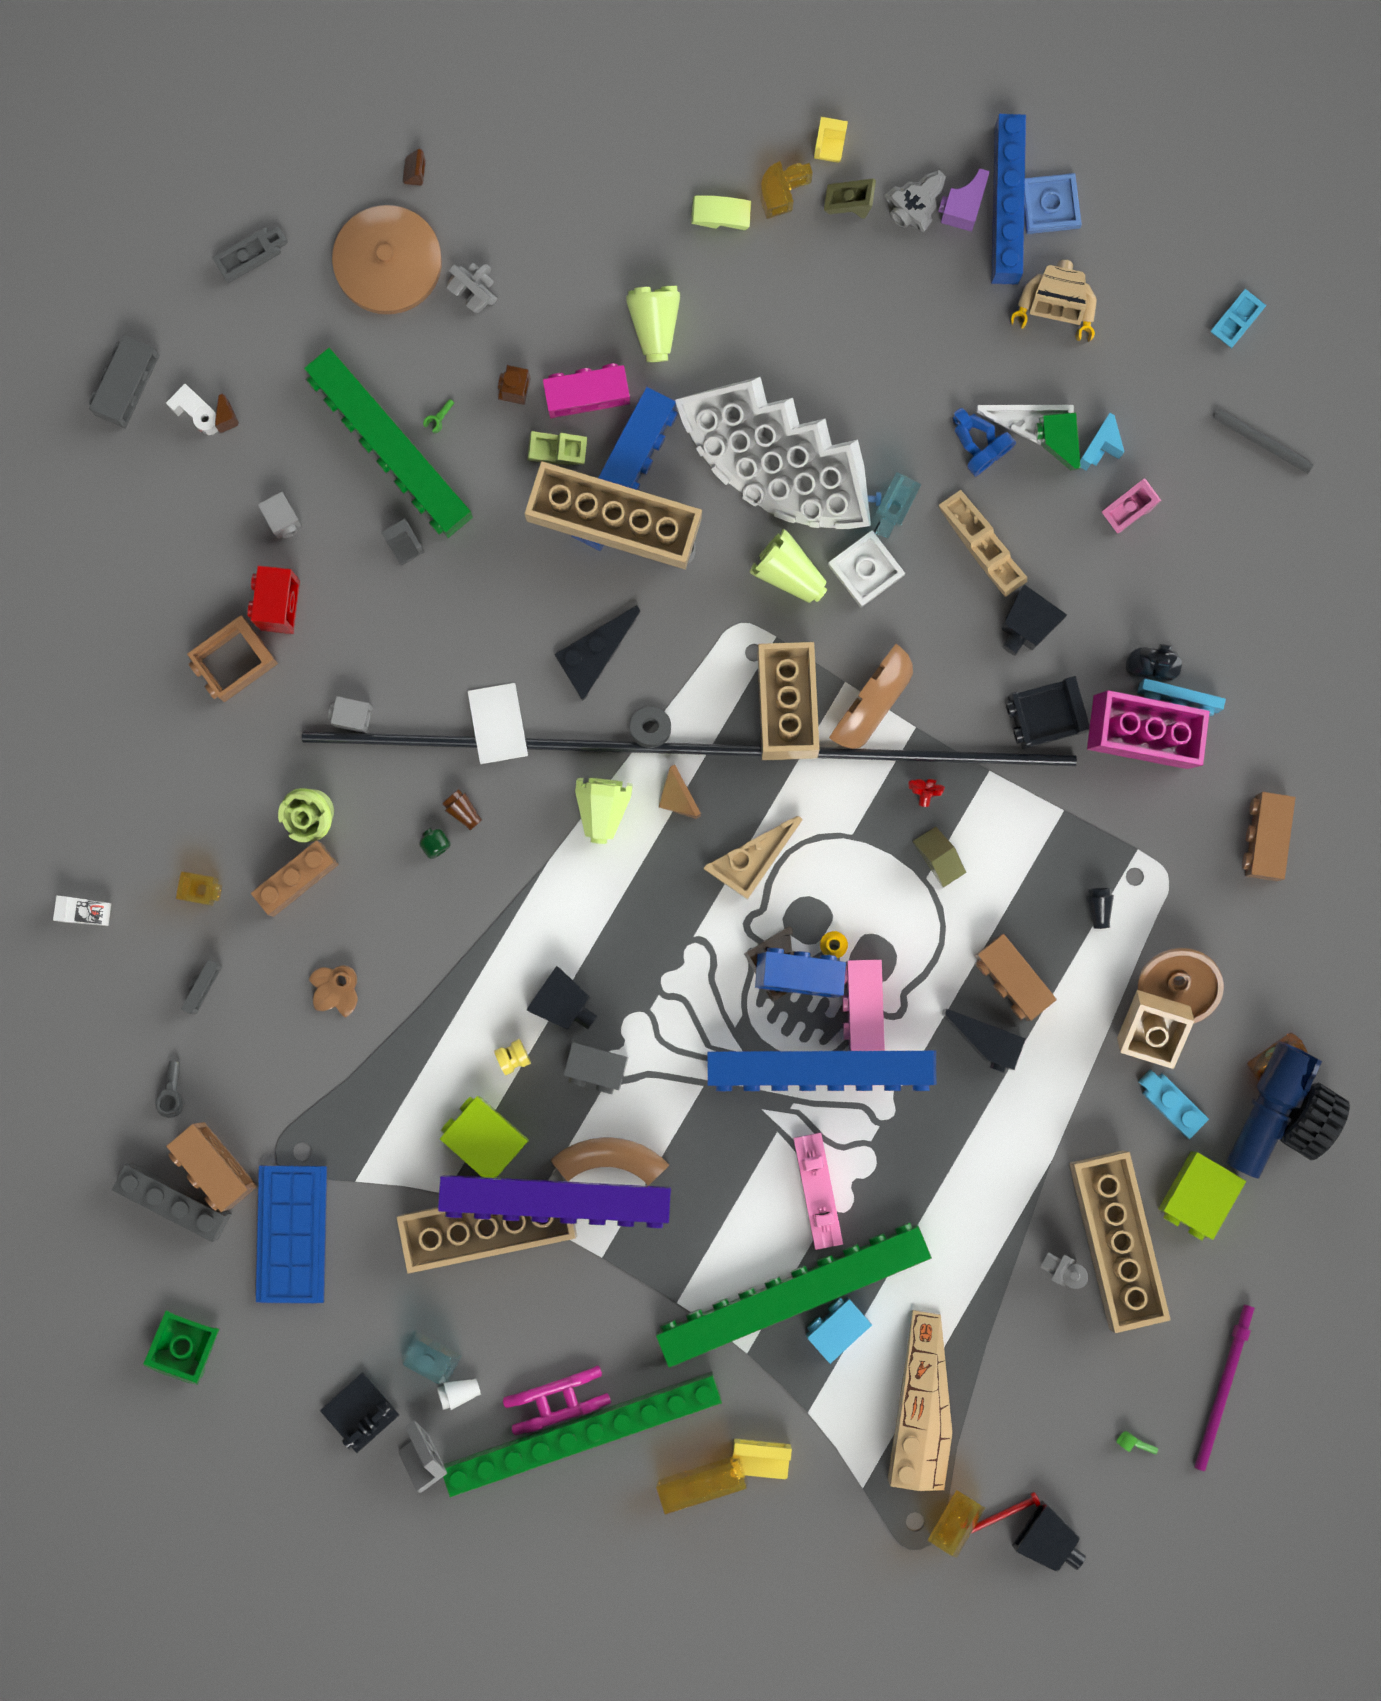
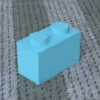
(837, 1329)

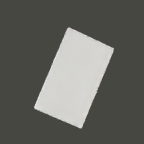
(497, 723)

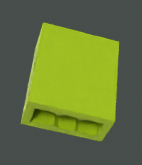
(483, 1138)
(1201, 1196)

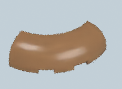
(877, 699)
(610, 1153)

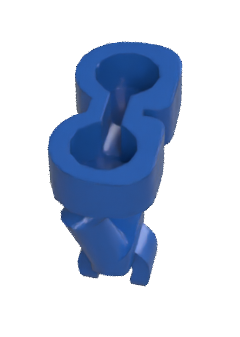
(996, 447)

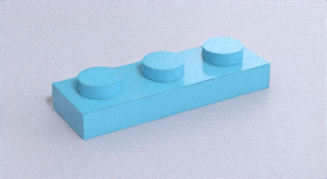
(1181, 696)

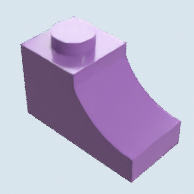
(963, 203)

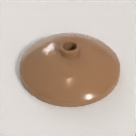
(1201, 982)

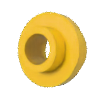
(834, 935)

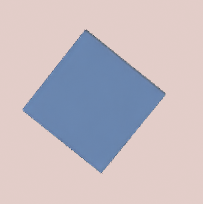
(1051, 204)

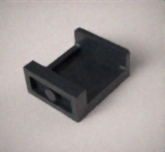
(1048, 713)

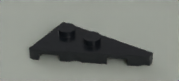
(588, 656)

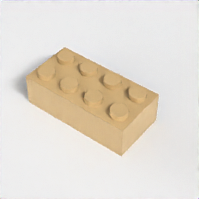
(788, 701)

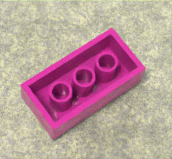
(1148, 730)

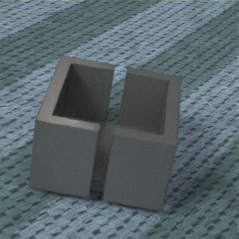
(596, 1067)

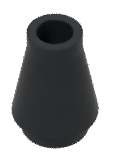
(1100, 906)

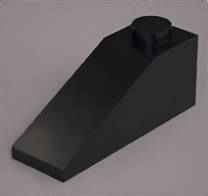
(991, 1043)

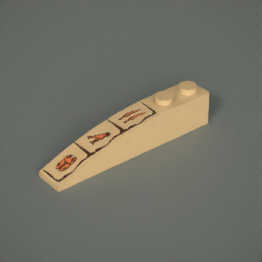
(923, 1412)

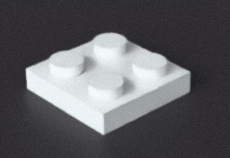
(866, 569)

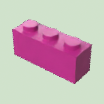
(586, 390)

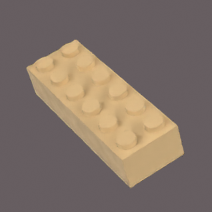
(613, 515)
(438, 1241)
(1119, 1241)

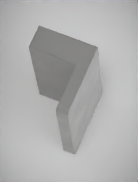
(421, 1458)

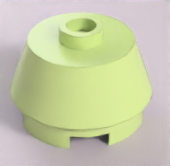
(306, 814)

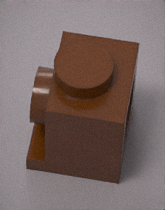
(514, 385)

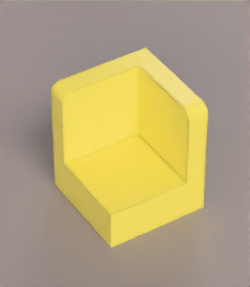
(830, 139)

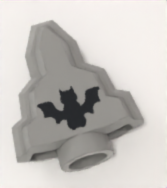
(916, 201)

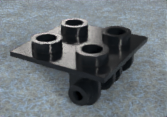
(359, 1413)

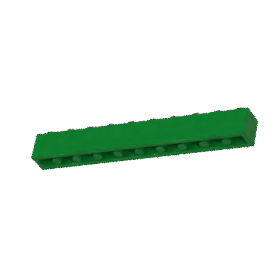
(792, 1295)
(581, 1434)

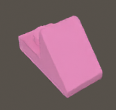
(1131, 506)

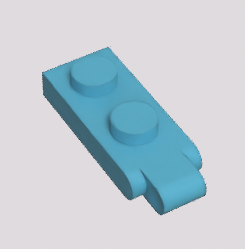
(1172, 1103)

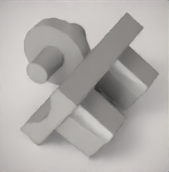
(463, 279)
(1066, 1271)

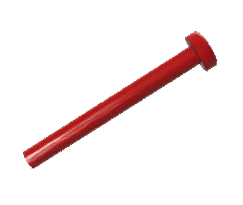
(1007, 1512)

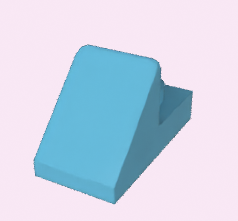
(1107, 439)

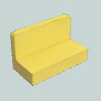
(763, 1458)

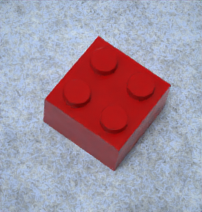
(274, 599)

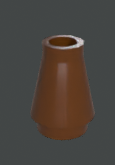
(461, 809)

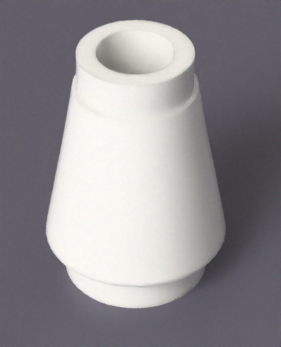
(457, 1393)

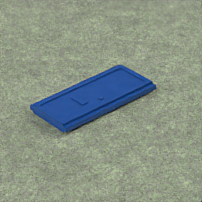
(291, 1234)

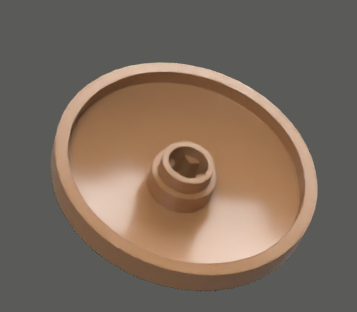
(387, 259)

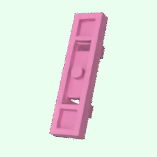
(818, 1191)

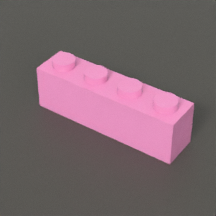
(864, 1006)

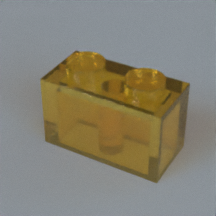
(956, 1524)

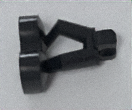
(1161, 662)

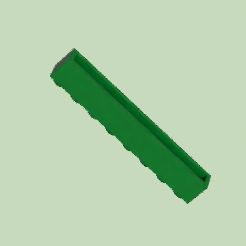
(388, 442)

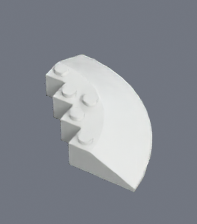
(775, 459)

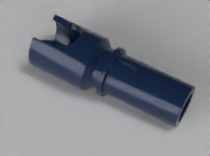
(1281, 1091)

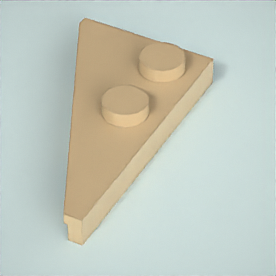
(748, 864)

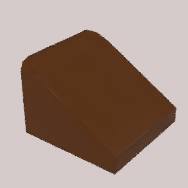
(414, 168)
(225, 415)

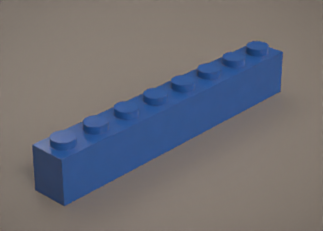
(827, 1068)

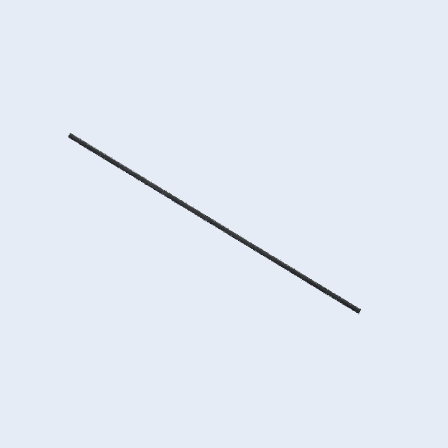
(695, 749)

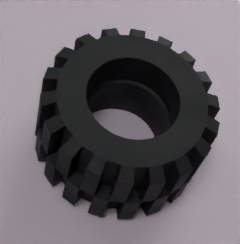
(1317, 1122)

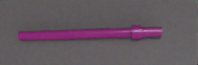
(1241, 1334)

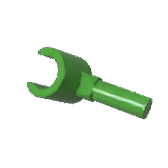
(439, 416)
(1128, 1441)

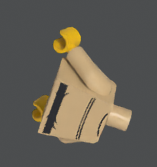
(1059, 296)

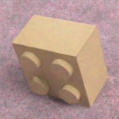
(1155, 1029)

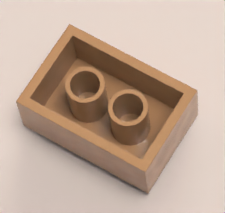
(211, 1167)

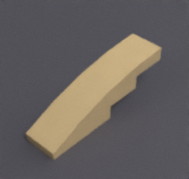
(983, 543)

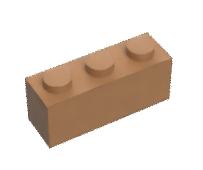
(1269, 836)
(294, 879)
(1014, 978)

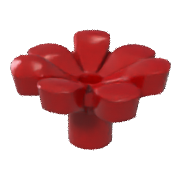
(925, 790)

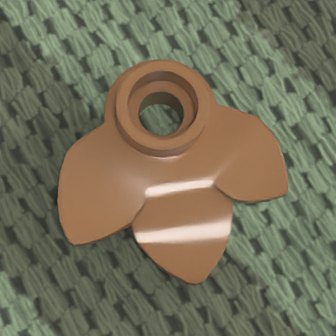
(332, 992)

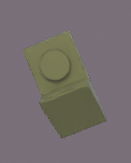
(850, 197)

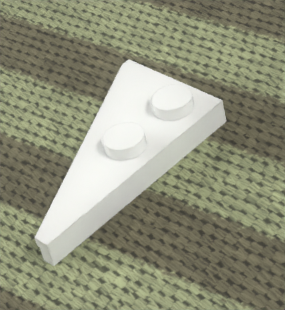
(1021, 418)

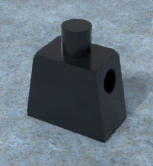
(1030, 620)
(562, 1002)
(1049, 1540)

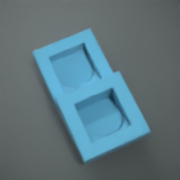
(1238, 318)

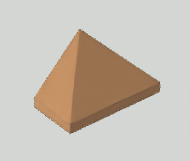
(677, 796)

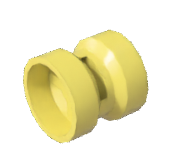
(512, 1057)

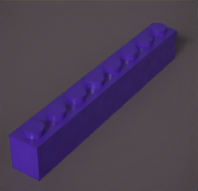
(554, 1199)

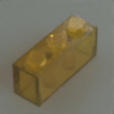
(702, 1484)

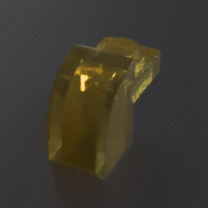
(777, 185)

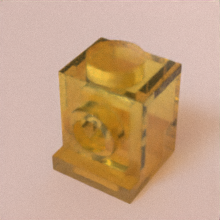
(189, 886)

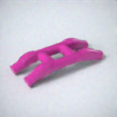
(566, 1386)

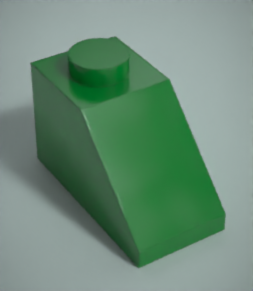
(1060, 438)

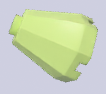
(602, 806)

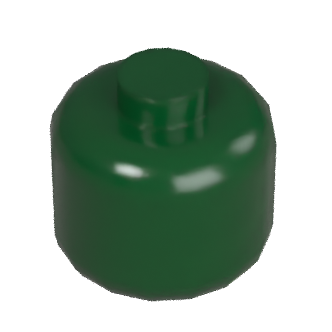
(434, 843)

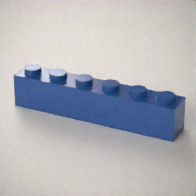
(1008, 199)
(637, 443)

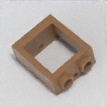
(237, 626)

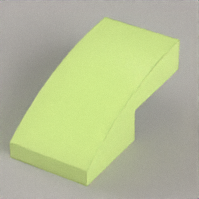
(723, 211)
(557, 448)

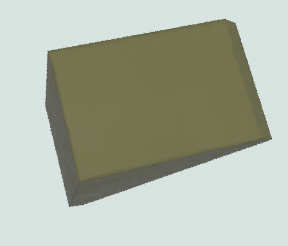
(940, 856)

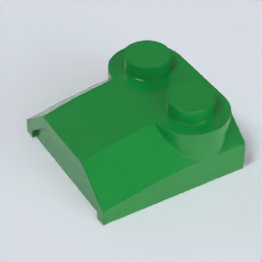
(181, 1348)

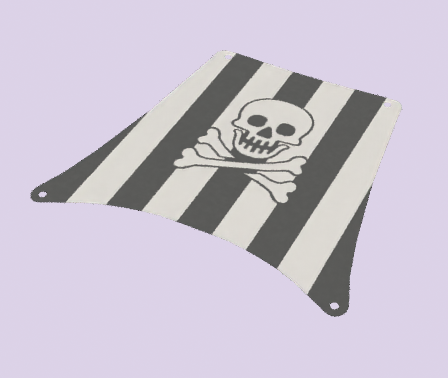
(671, 981)

